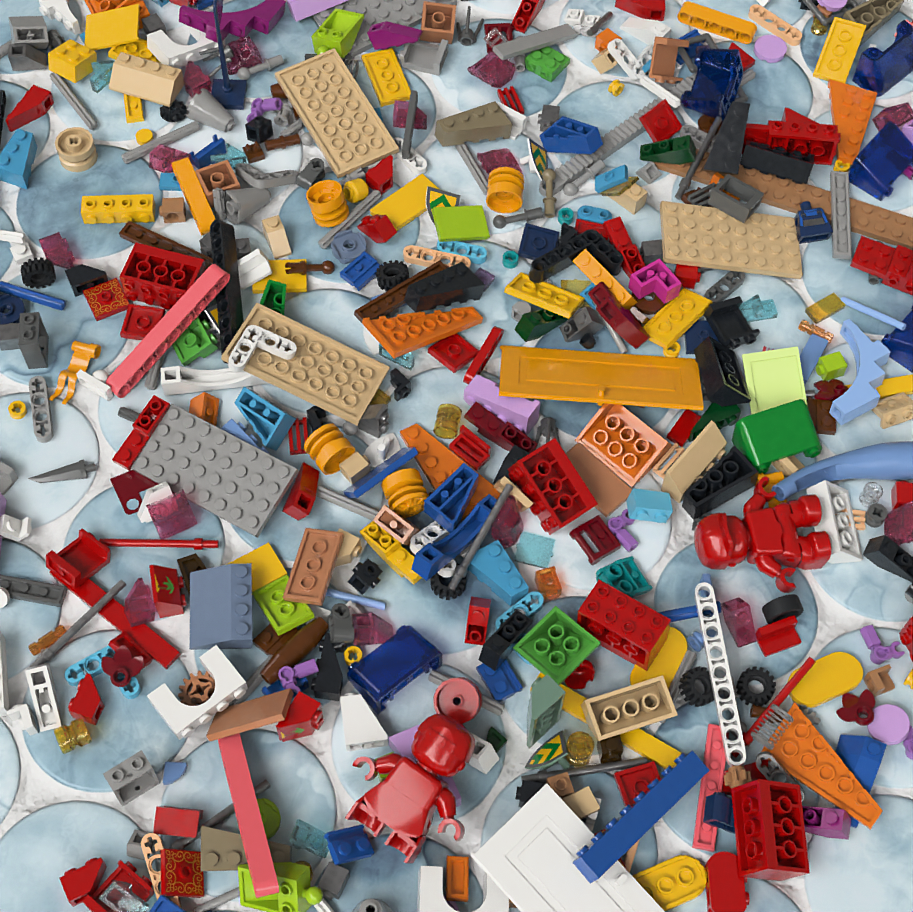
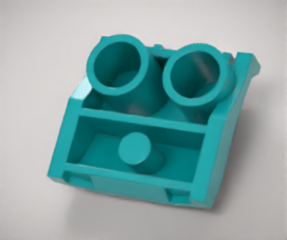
(625, 577)

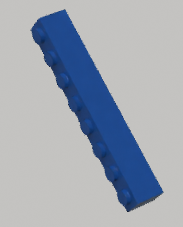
(639, 817)

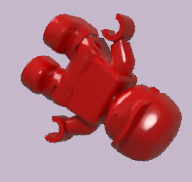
(765, 537)
(413, 788)

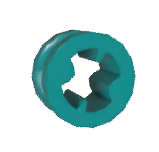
(565, 211)
(507, 263)

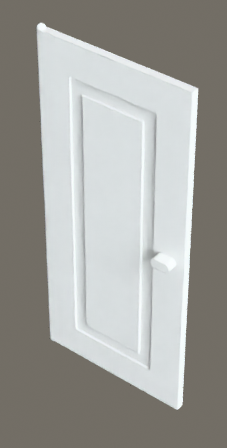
(534, 865)

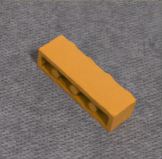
(598, 273)

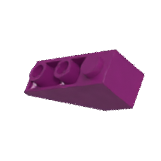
(391, 34)
(827, 822)

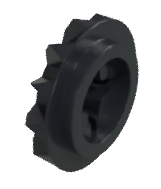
(177, 115)

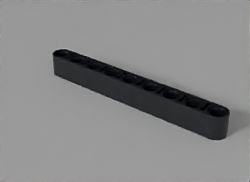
(229, 298)

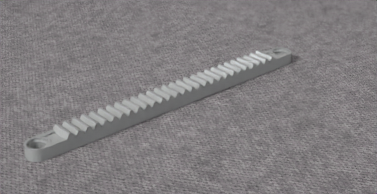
(611, 142)

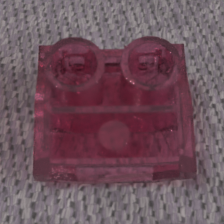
(245, 55)
(493, 70)
(497, 158)
(171, 514)
(508, 524)
(899, 524)

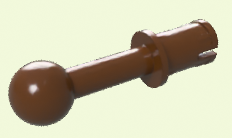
(326, 267)

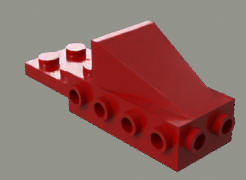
(798, 134)
(886, 262)

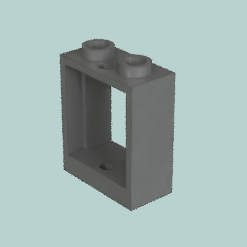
(732, 206)
(33, 338)

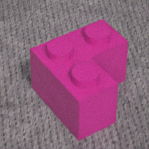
(657, 279)

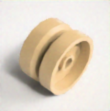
(76, 149)

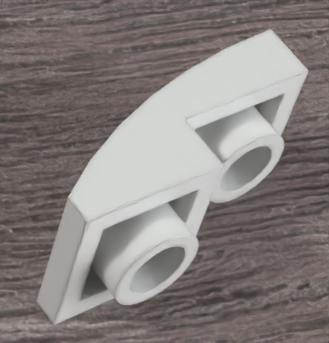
(577, 16)

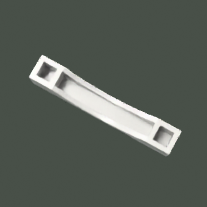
(186, 380)

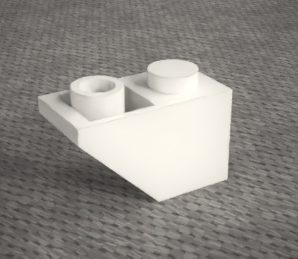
(153, 494)

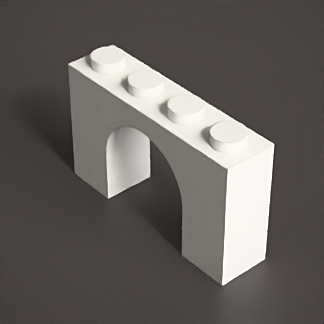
(178, 55)
(184, 718)
(431, 894)

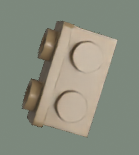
(894, 410)

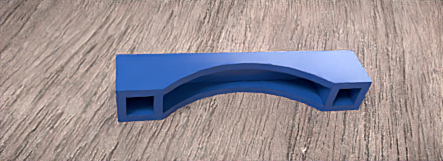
(438, 554)

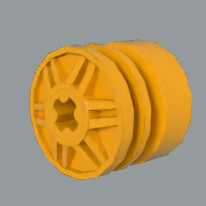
(505, 190)
(327, 203)
(328, 448)
(405, 492)

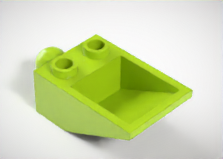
(337, 32)
(294, 889)

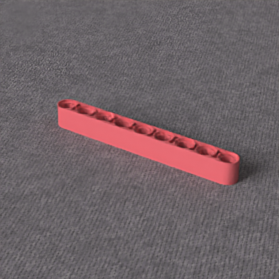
(167, 330)
(248, 816)

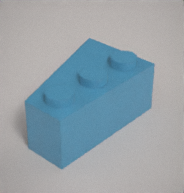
(18, 158)
(265, 417)
(499, 573)

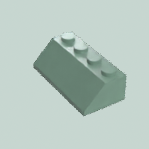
(543, 708)

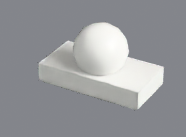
(96, 383)

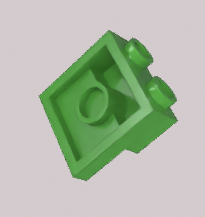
(546, 63)
(195, 342)

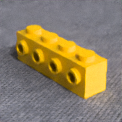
(118, 208)

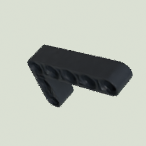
(563, 256)

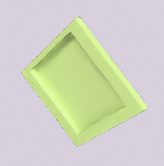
(773, 378)

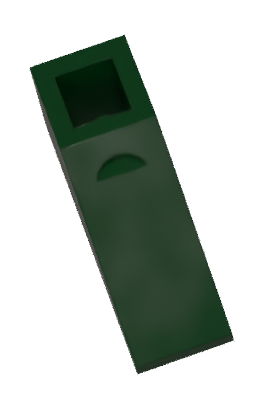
(671, 151)
(538, 323)
(720, 415)

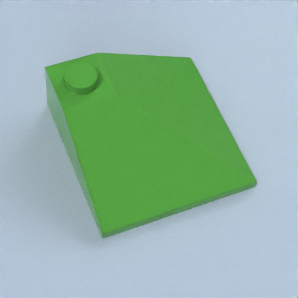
(556, 645)

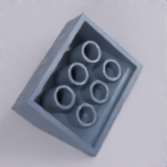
(221, 607)

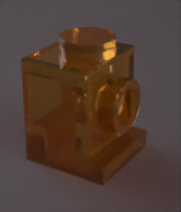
(546, 576)

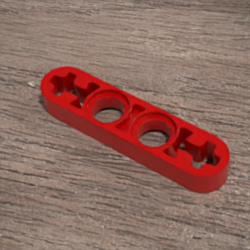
(484, 354)

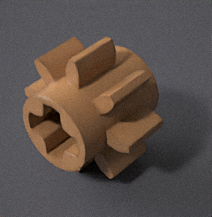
(737, 776)

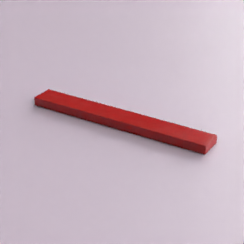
(114, 613)

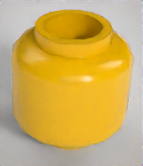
(356, 190)

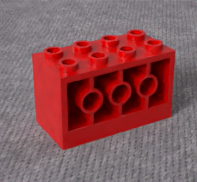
(159, 275)
(552, 486)
(623, 624)
(769, 830)

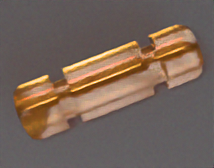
(804, 326)
(46, 640)

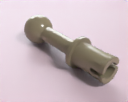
(549, 201)

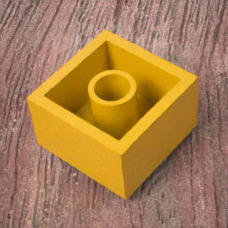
(71, 60)

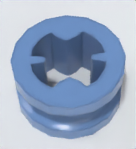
(696, 641)

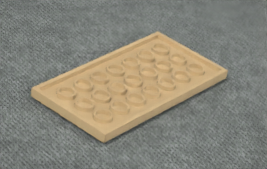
(336, 113)
(717, 241)
(321, 370)

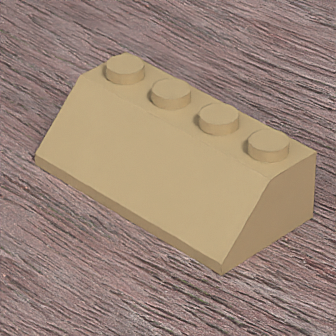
(146, 79)
(694, 462)
(629, 708)

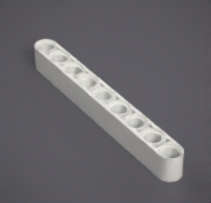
(719, 663)

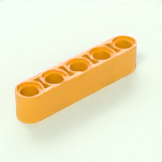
(717, 22)
(193, 194)

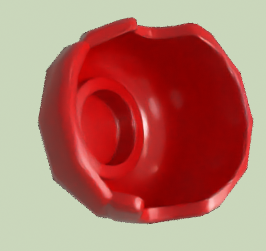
(581, 675)

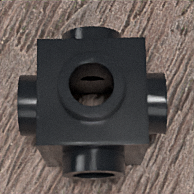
(259, 129)
(365, 576)

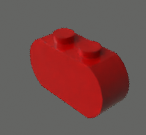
(724, 887)

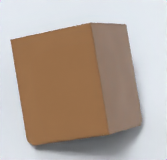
(879, 681)

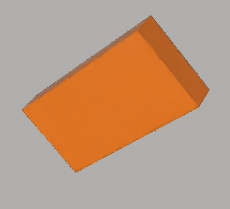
(457, 878)

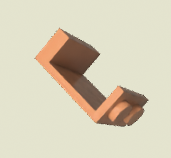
(664, 59)

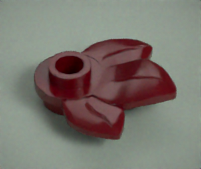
(830, 390)
(122, 663)
(856, 706)

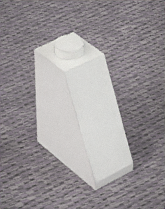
(360, 724)

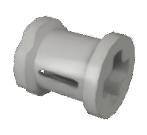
(283, 115)

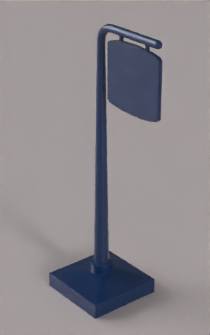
(227, 91)

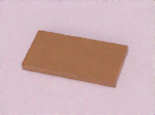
(603, 484)
(313, 566)
(250, 715)

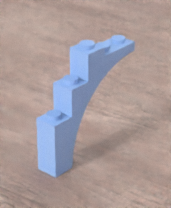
(869, 375)

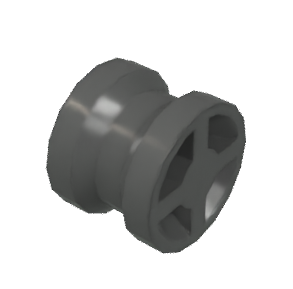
(875, 520)

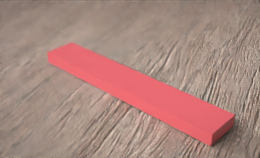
(714, 759)

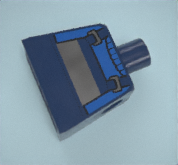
(812, 224)

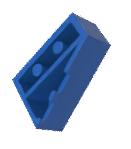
(571, 137)
(452, 497)

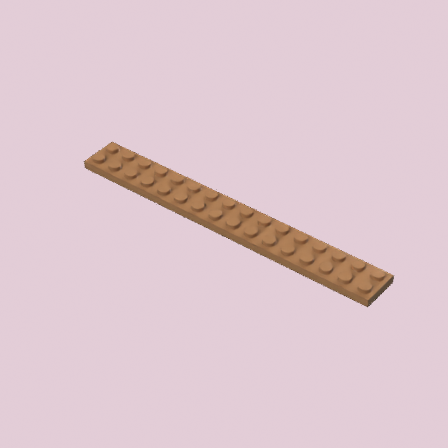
(788, 195)

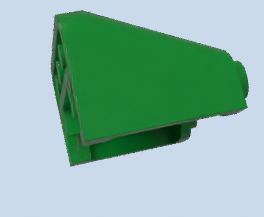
(777, 435)

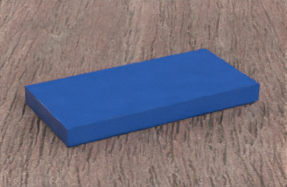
(380, 472)

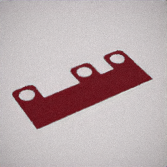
(128, 487)

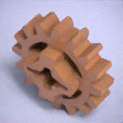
(193, 697)

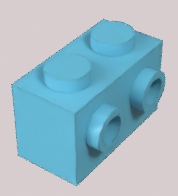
(649, 505)

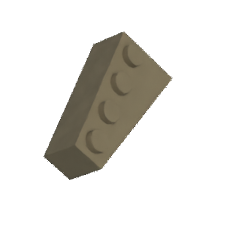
(873, 15)
(474, 125)
(225, 850)

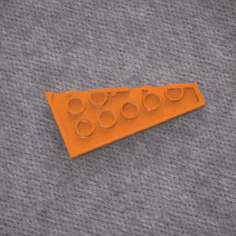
(851, 113)
(415, 330)
(440, 463)
(819, 767)

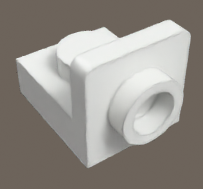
(15, 528)
(25, 716)

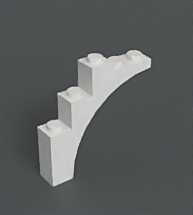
(60, 10)

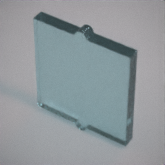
(534, 550)

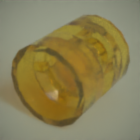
(447, 421)
(72, 735)
(580, 748)

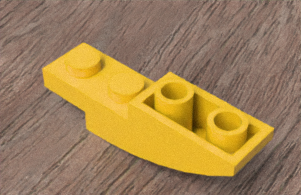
(390, 551)

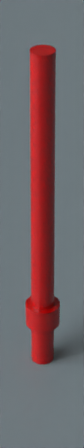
(197, 543)
(748, 739)

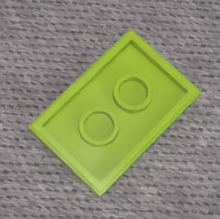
(460, 223)
(280, 613)

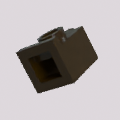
(610, 749)

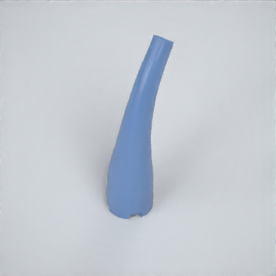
(875, 462)

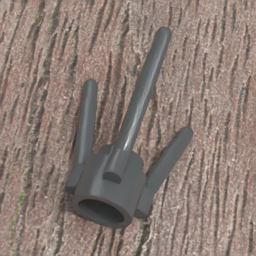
(467, 37)
(54, 39)
(228, 55)
(547, 429)

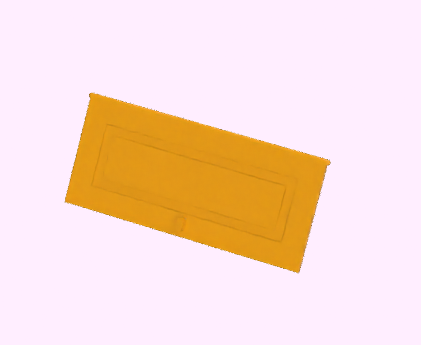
(600, 377)

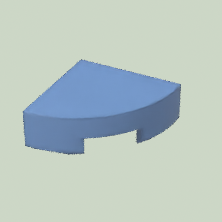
(173, 771)

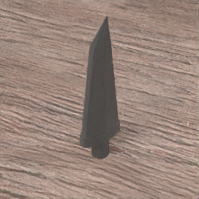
(70, 472)

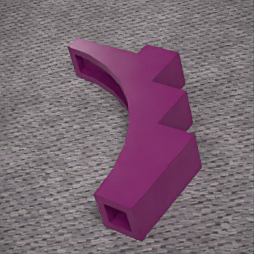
(239, 23)

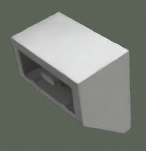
(29, 30)

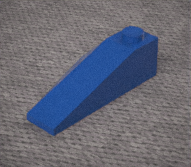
(863, 758)

